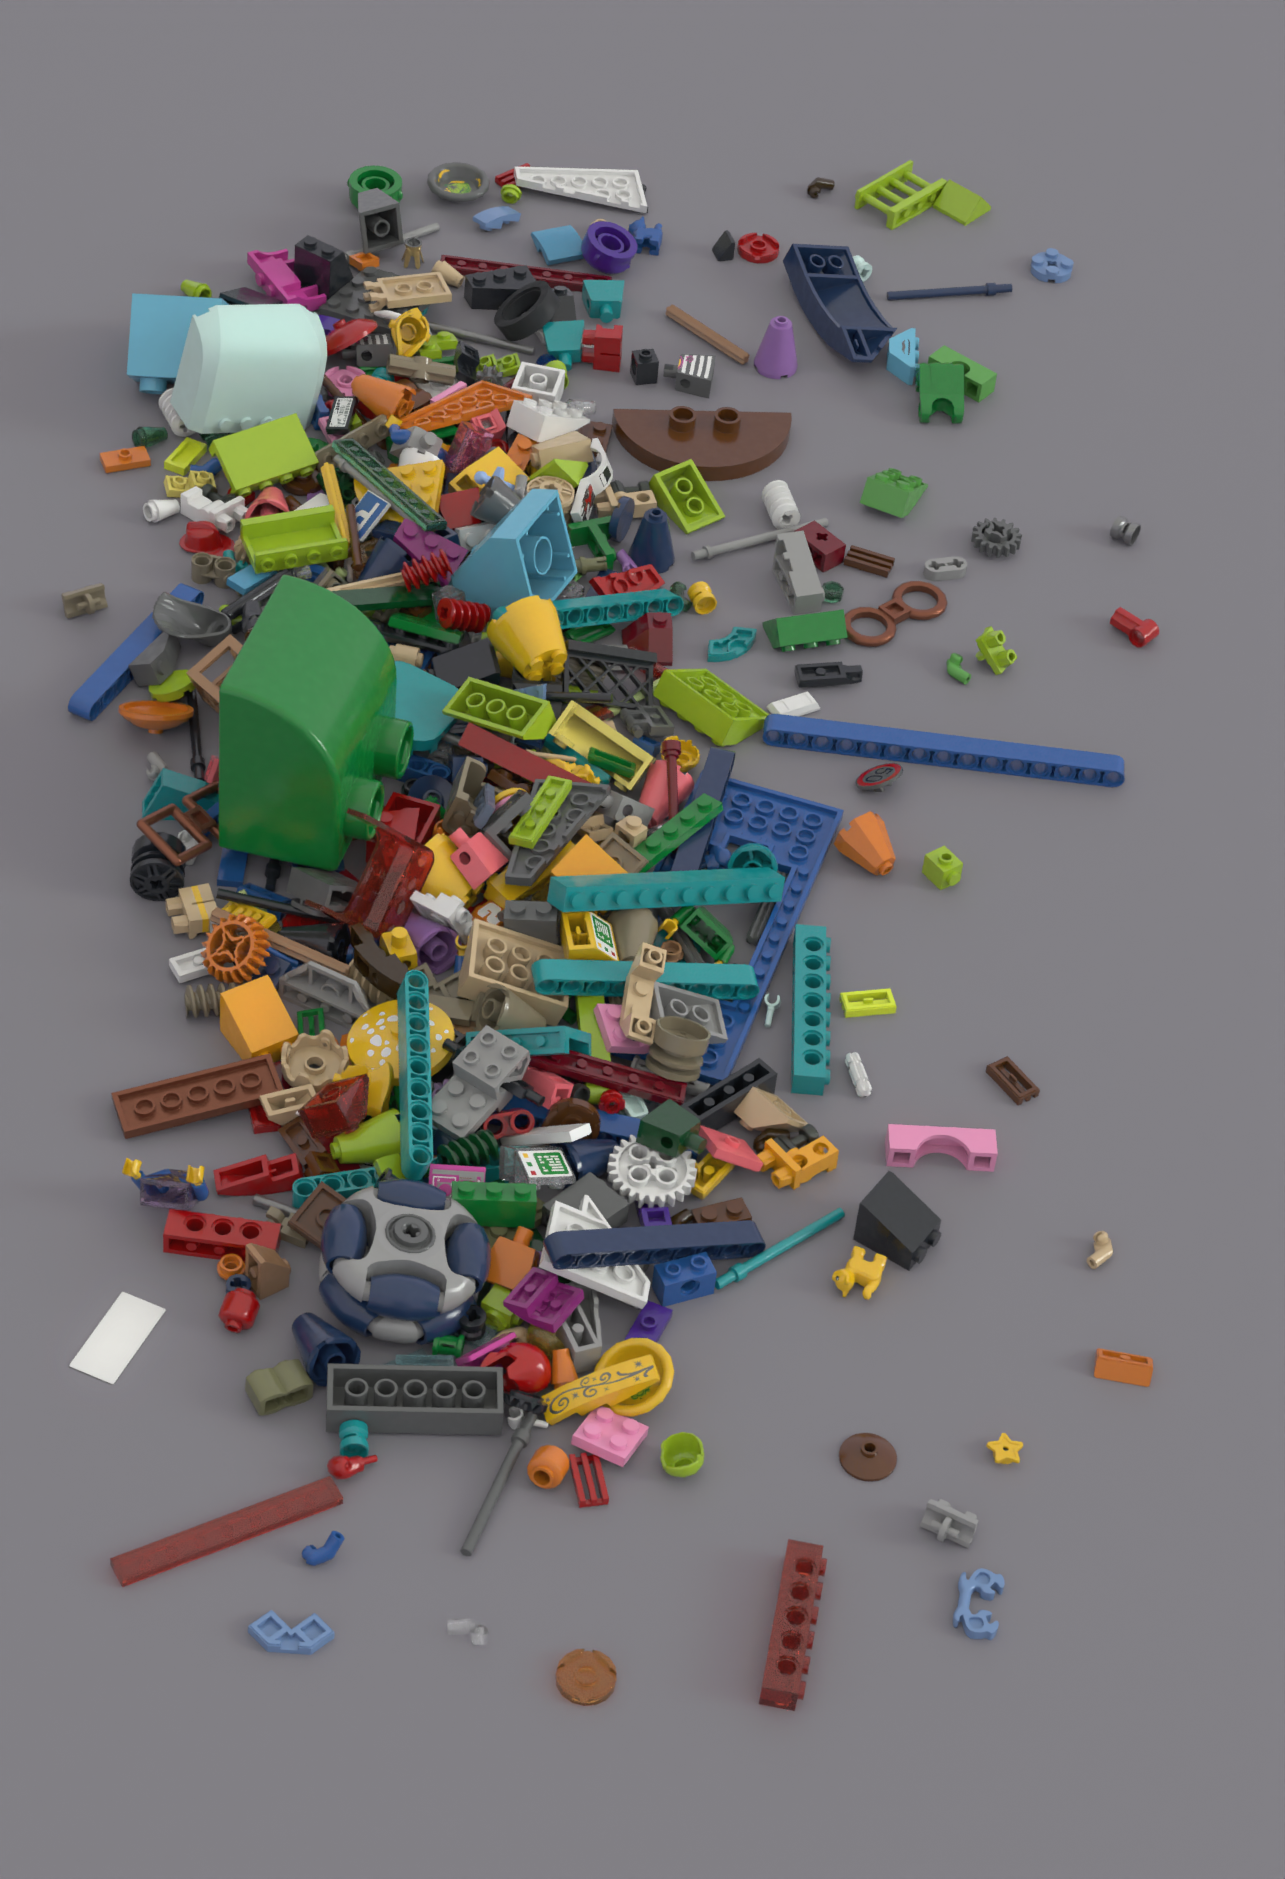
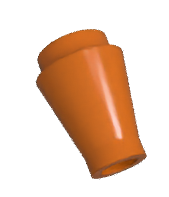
(562, 1368)

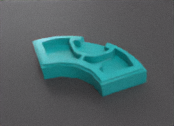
(731, 646)

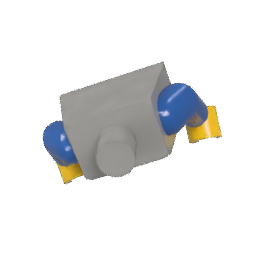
(415, 438)

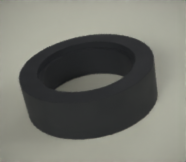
(542, 305)

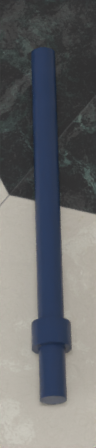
(989, 289)

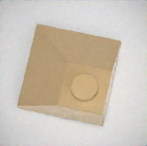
(765, 1110)

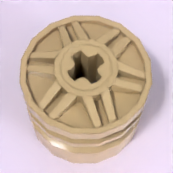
(565, 491)

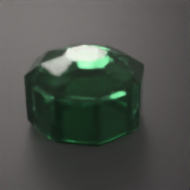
(833, 591)

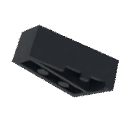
(492, 288)

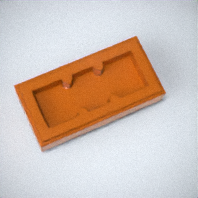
(125, 459)

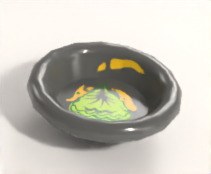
(458, 182)

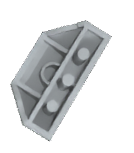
(319, 987)

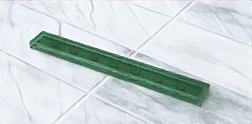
(389, 485)

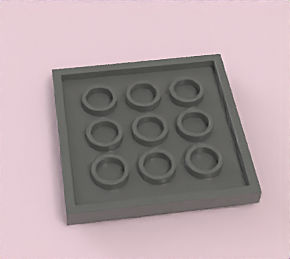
(350, 304)

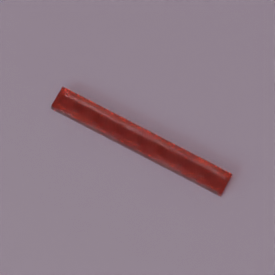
(226, 1531)

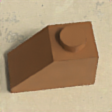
(266, 1270)

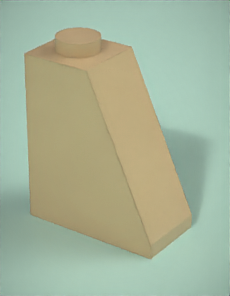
(567, 447)

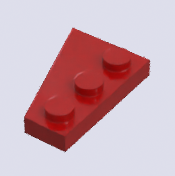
(632, 580)

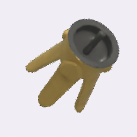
(413, 249)

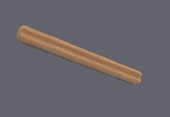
(707, 334)

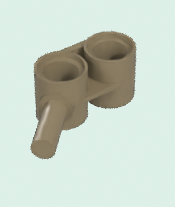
(208, 566)

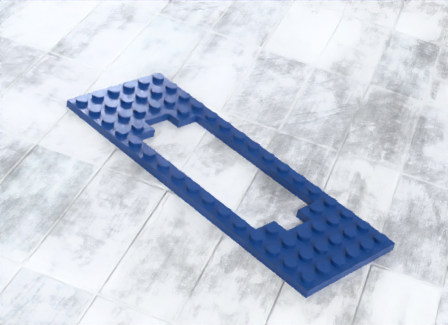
(799, 837)

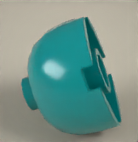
(752, 856)

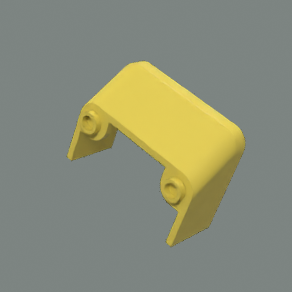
(584, 730)

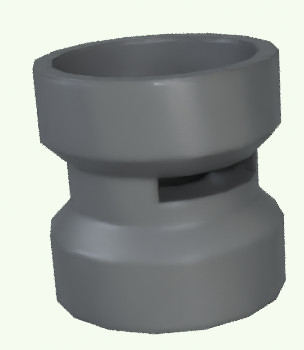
(1125, 530)

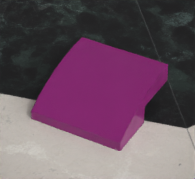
(543, 1300)

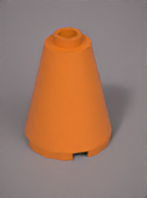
(383, 396)

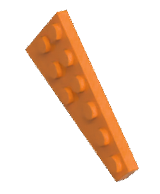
(463, 405)

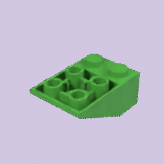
(893, 492)

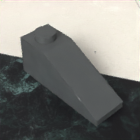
(156, 661)

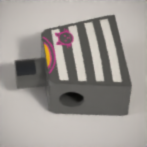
(378, 351)
(692, 374)

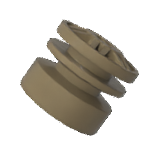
(678, 1049)

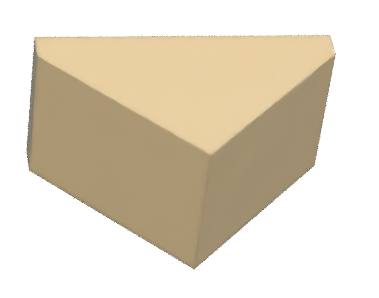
(284, 1104)

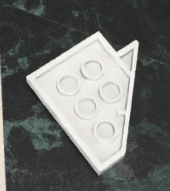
(620, 1282)

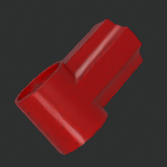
(1138, 631)

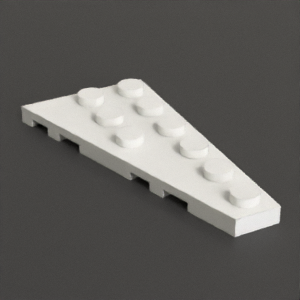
(601, 186)

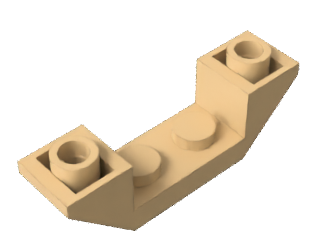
(638, 993)

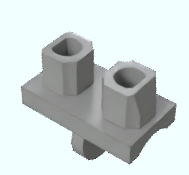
(949, 1522)

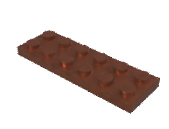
(195, 1096)

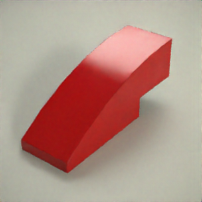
(258, 1176)

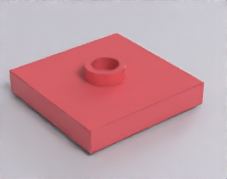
(730, 1149)

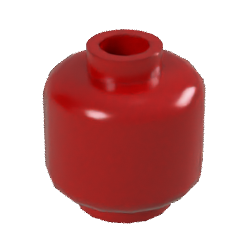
(239, 1310)

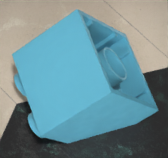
(159, 336)
(520, 555)

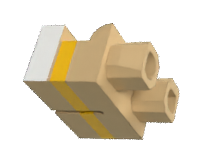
(195, 907)

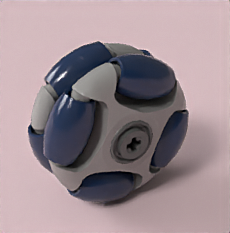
(402, 1262)

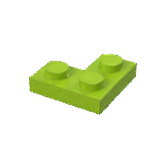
(437, 343)

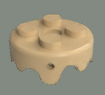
(313, 1050)

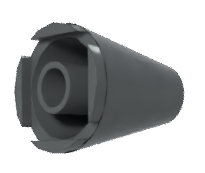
(494, 501)

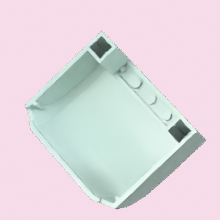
(250, 367)

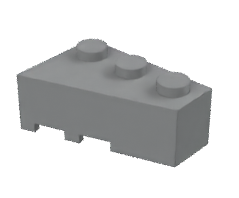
(797, 573)
(583, 1331)

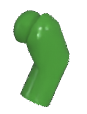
(954, 669)

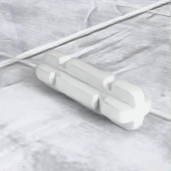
(858, 1074)

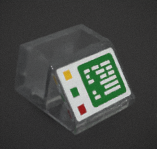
(535, 1165)

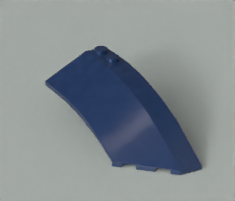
(837, 300)

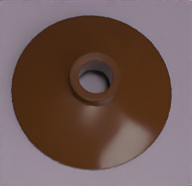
(866, 1465)

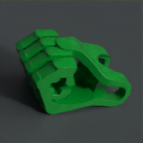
(940, 390)

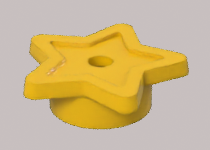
(1002, 1456)

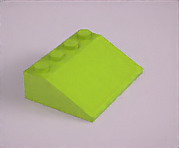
(709, 705)

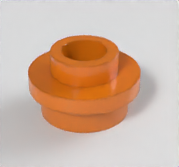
(230, 1265)

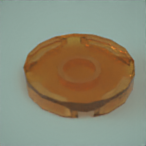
(586, 1677)

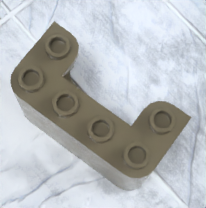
(460, 803)

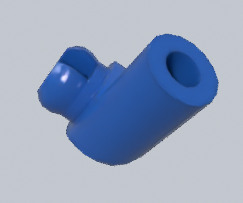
(212, 466)

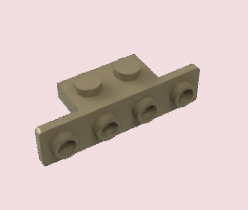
(365, 435)

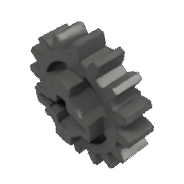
(996, 537)

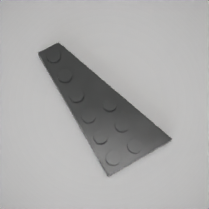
(576, 809)

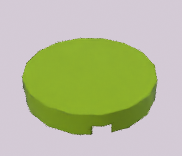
(172, 687)

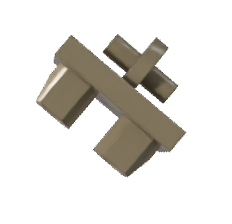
(84, 600)

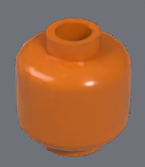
(548, 1466)

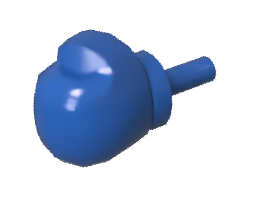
(717, 858)

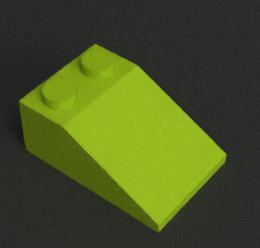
(685, 497)

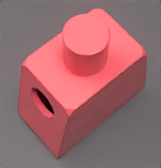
(476, 857)

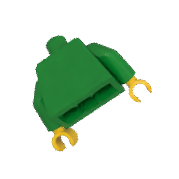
(703, 930)

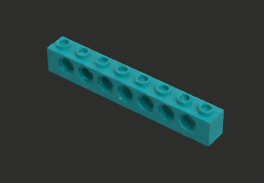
(809, 1010)

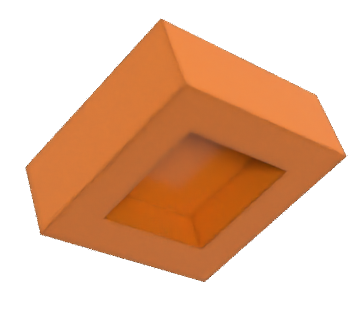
(363, 260)

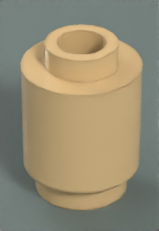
(407, 654)

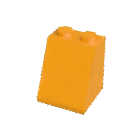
(587, 859)
(256, 1019)

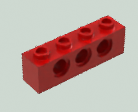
(216, 1235)

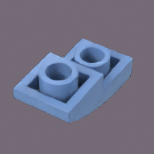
(496, 217)

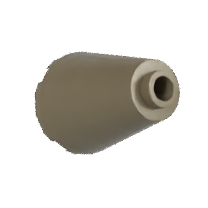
(631, 929)
(504, 1010)

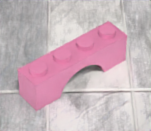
(971, 1146)

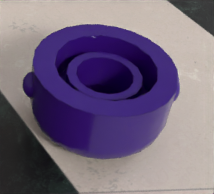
(608, 247)

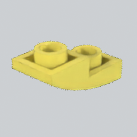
(177, 484)

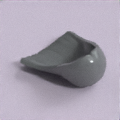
(190, 620)

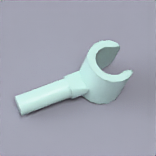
(770, 1009)

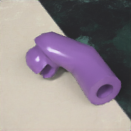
(625, 560)

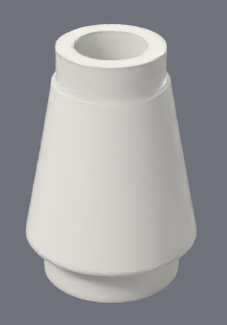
(160, 509)

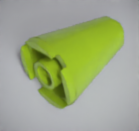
(370, 1141)

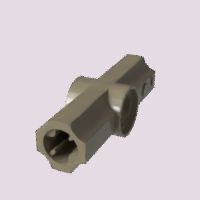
(420, 369)

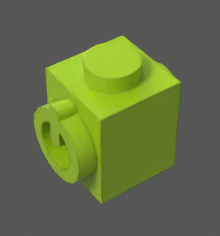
(496, 1313)

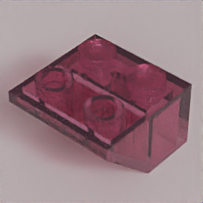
(467, 446)

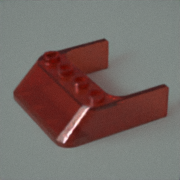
(387, 883)

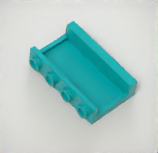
(546, 1040)

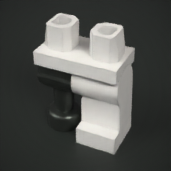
(208, 505)

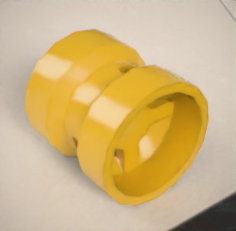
(702, 597)

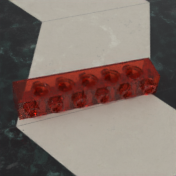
(793, 1607)

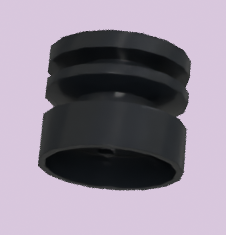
(152, 873)

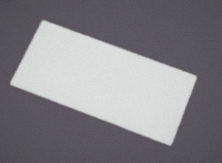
(117, 1337)

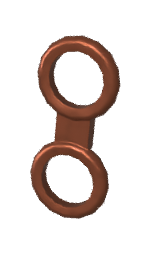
(894, 613)

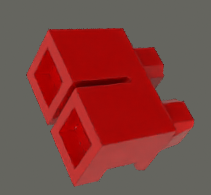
(607, 348)

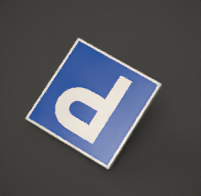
(369, 512)

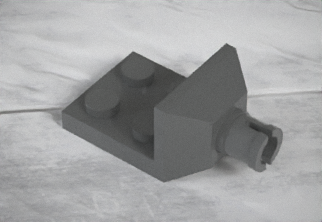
(501, 819)

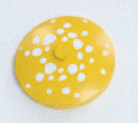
(375, 1038)

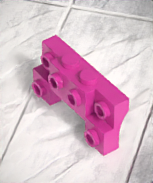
(277, 279)

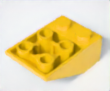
(488, 464)

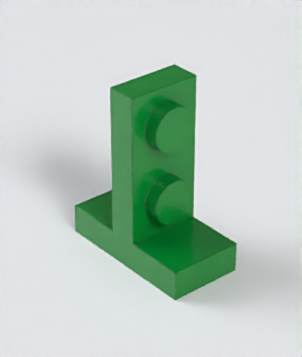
(594, 534)

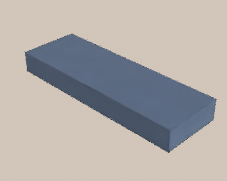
(485, 805)

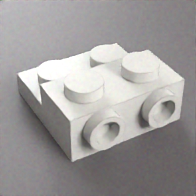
(446, 911)

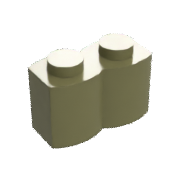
(279, 1387)

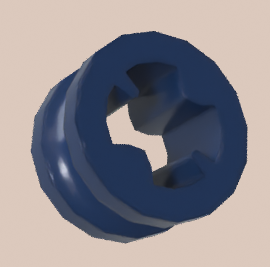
(238, 1280)

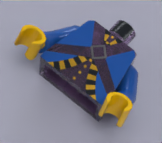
(169, 1186)

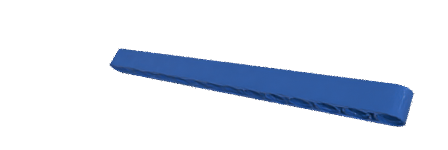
(944, 750)

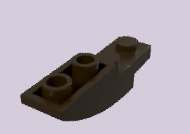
(371, 961)

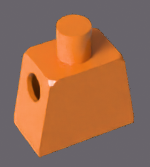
(512, 1259)

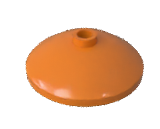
(155, 715)

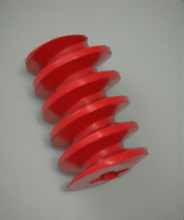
(426, 570)
(463, 615)

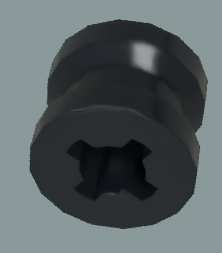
(476, 1328)

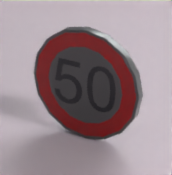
(879, 776)

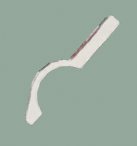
(592, 485)

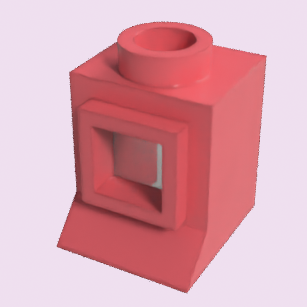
(491, 422)

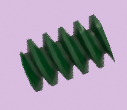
(469, 1150)

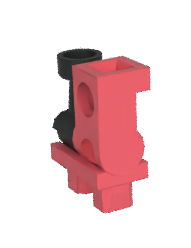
(554, 1086)

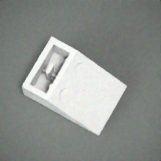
(544, 419)

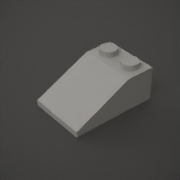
(689, 1005)

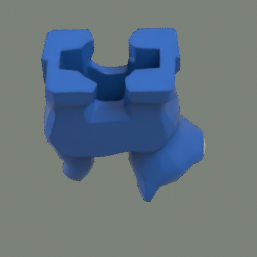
(646, 236)

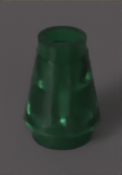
(149, 436)

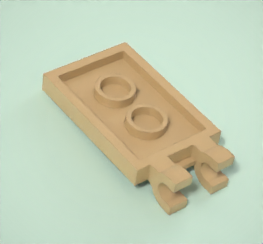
(407, 291)

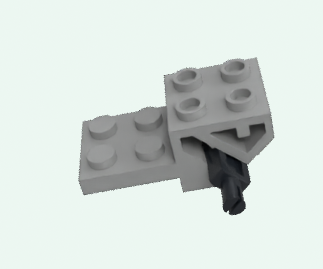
(483, 1081)

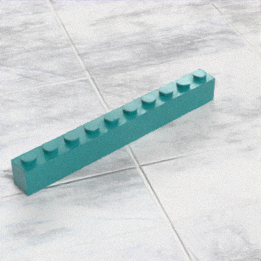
(665, 889)

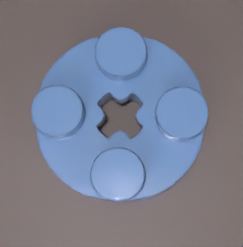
(1051, 266)

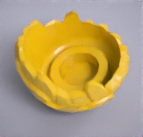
(689, 755)

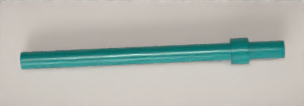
(739, 1271)

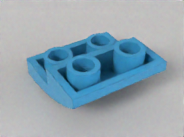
(558, 244)

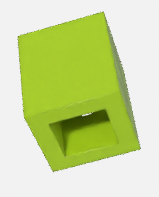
(942, 868)

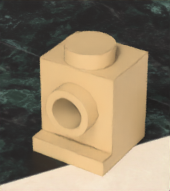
(631, 829)

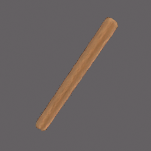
(291, 947)

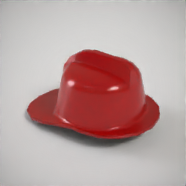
(204, 537)

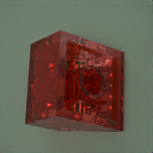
(337, 1107)

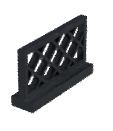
(613, 656)

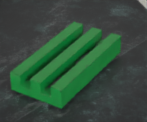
(310, 1014)

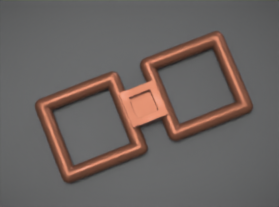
(194, 821)

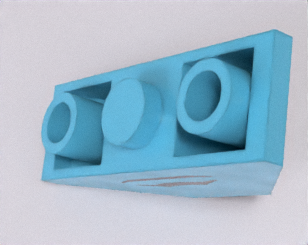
(903, 355)

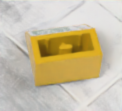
(587, 937)

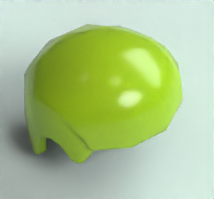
(682, 1454)

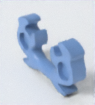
(977, 1625)

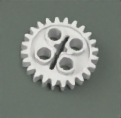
(649, 1174)

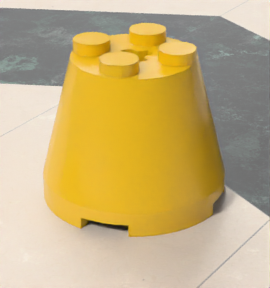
(530, 637)
(445, 875)

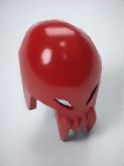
(525, 1367)

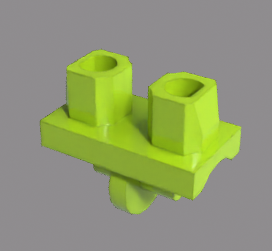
(992, 650)

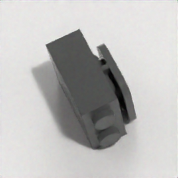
(321, 887)
(609, 1203)

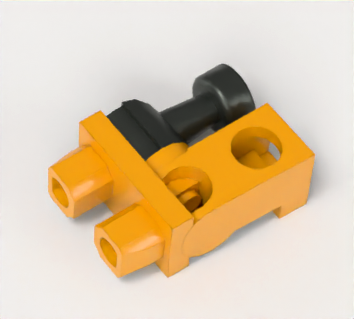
(794, 1164)

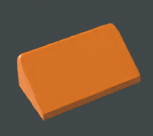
(1123, 1367)

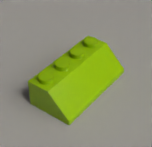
(501, 710)

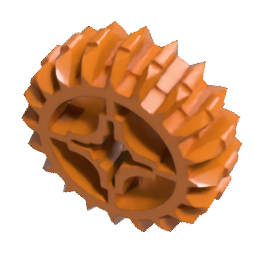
(226, 947)

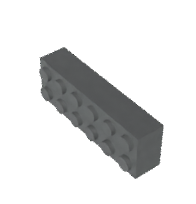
(416, 1398)

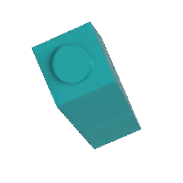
(171, 788)

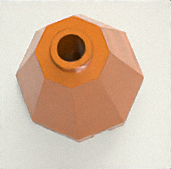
(867, 844)

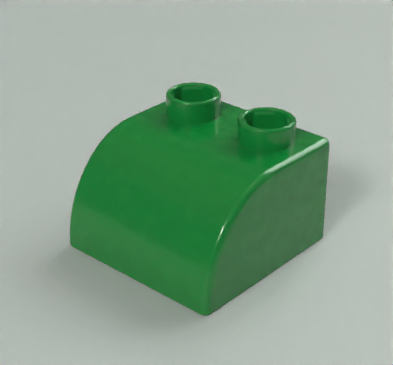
(307, 729)

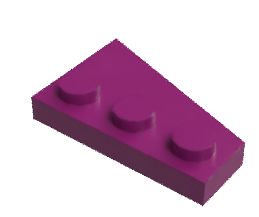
(418, 543)

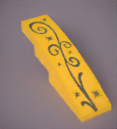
(600, 1387)

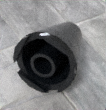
(324, 938)

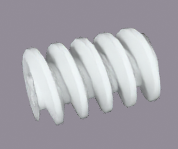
(172, 416)
(780, 504)

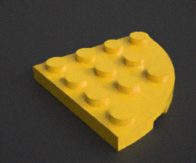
(422, 478)

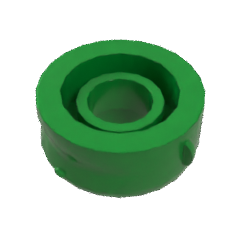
(374, 177)

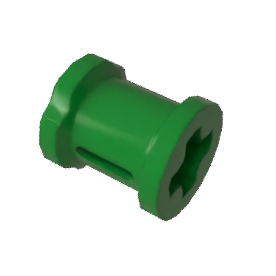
(457, 1342)

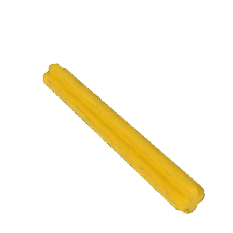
(335, 499)

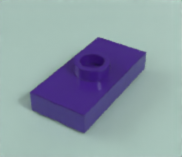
(650, 1322)

